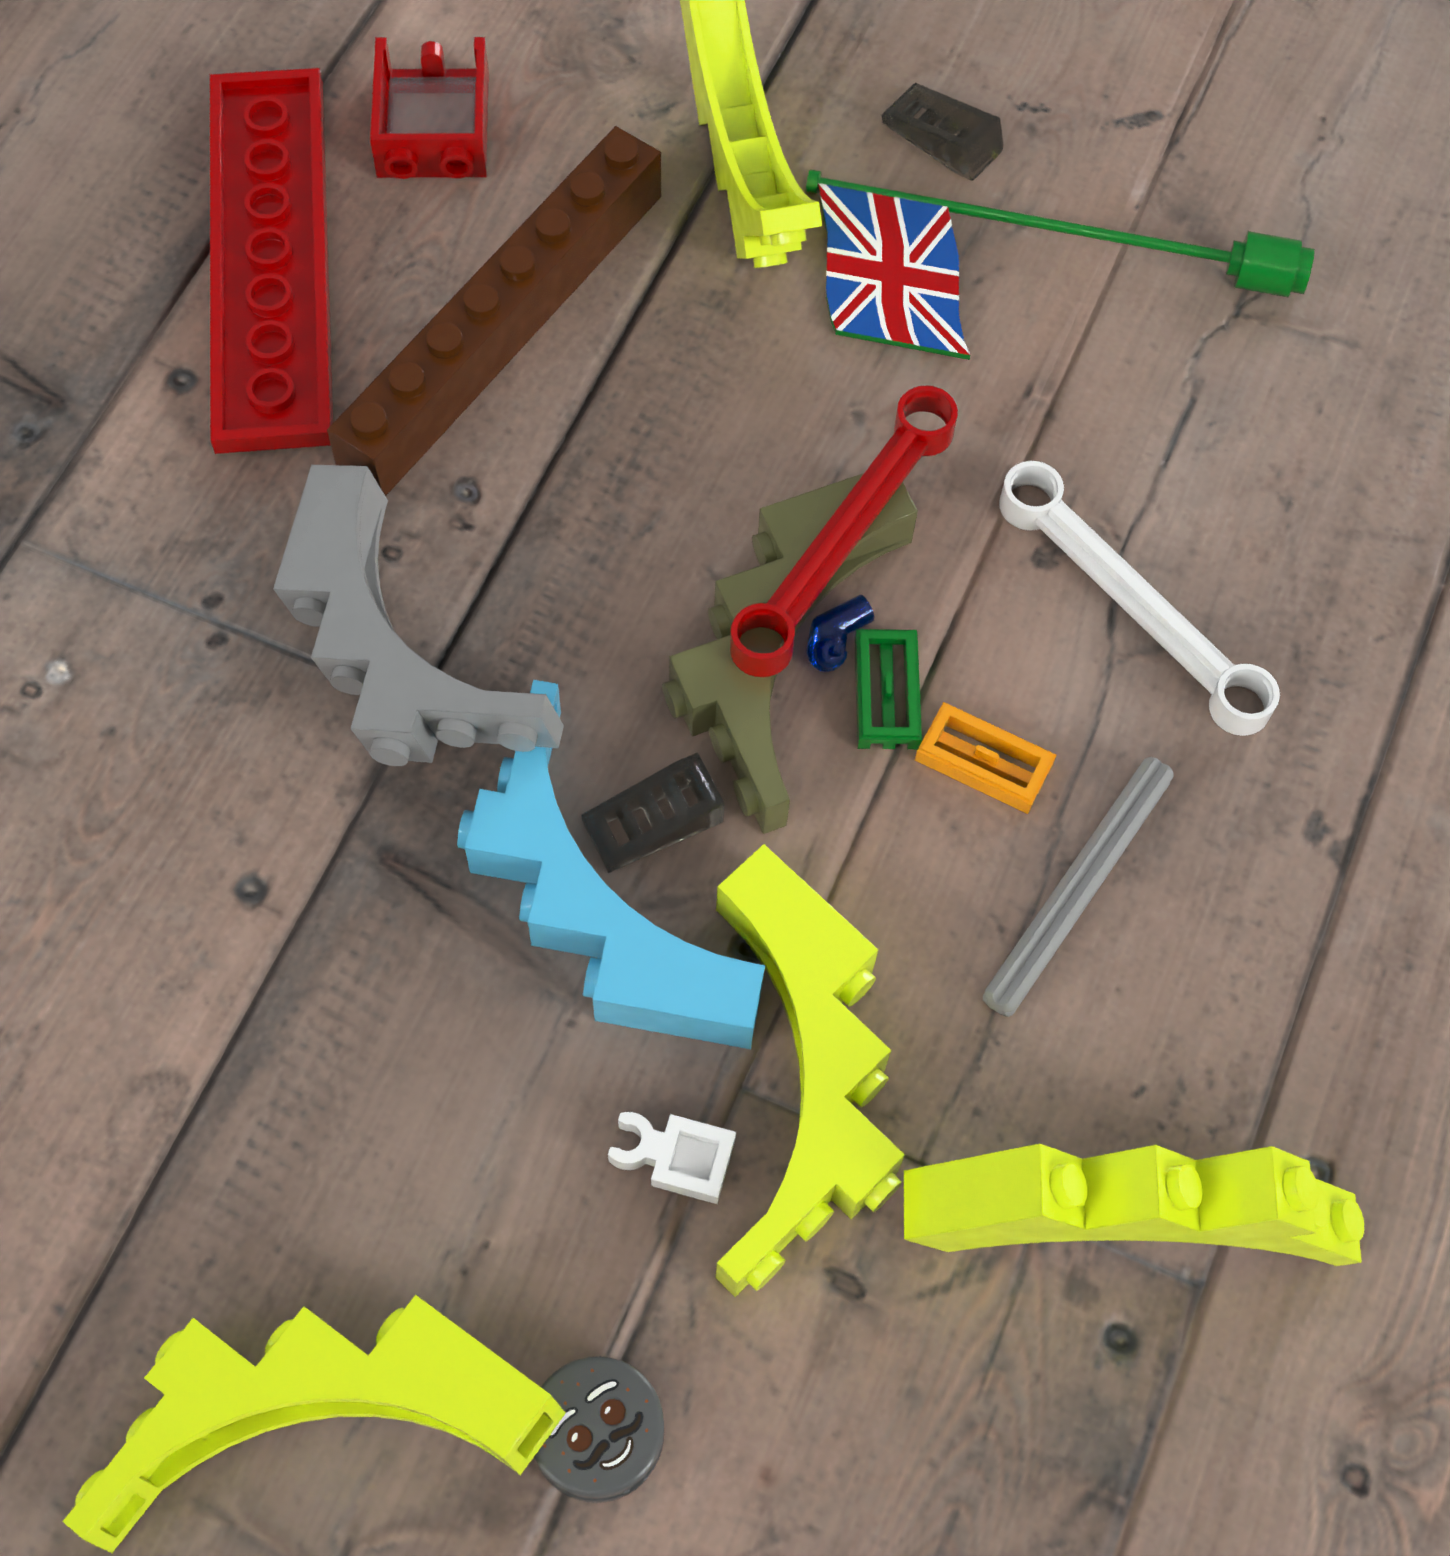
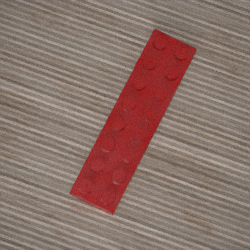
(268, 263)

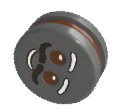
(608, 1433)

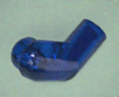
(830, 631)

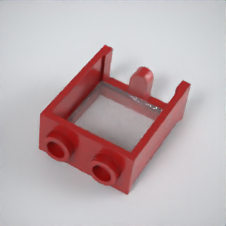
(429, 117)

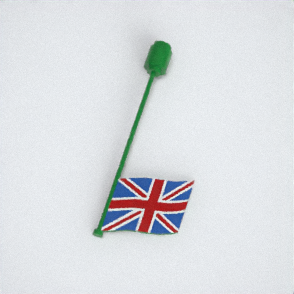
(898, 262)

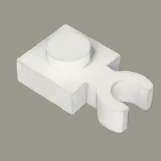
(686, 1158)

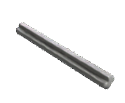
(1077, 887)

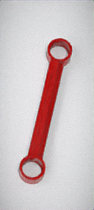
(843, 530)

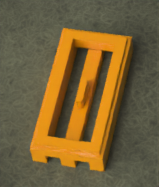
(975, 776)

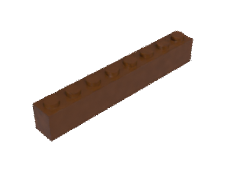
(498, 310)

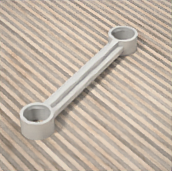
(1139, 598)

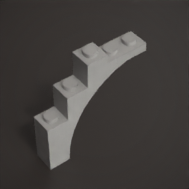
(403, 702)

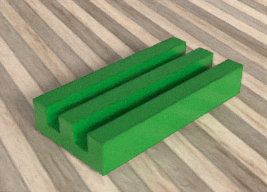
(888, 734)

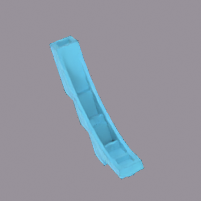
(644, 972)

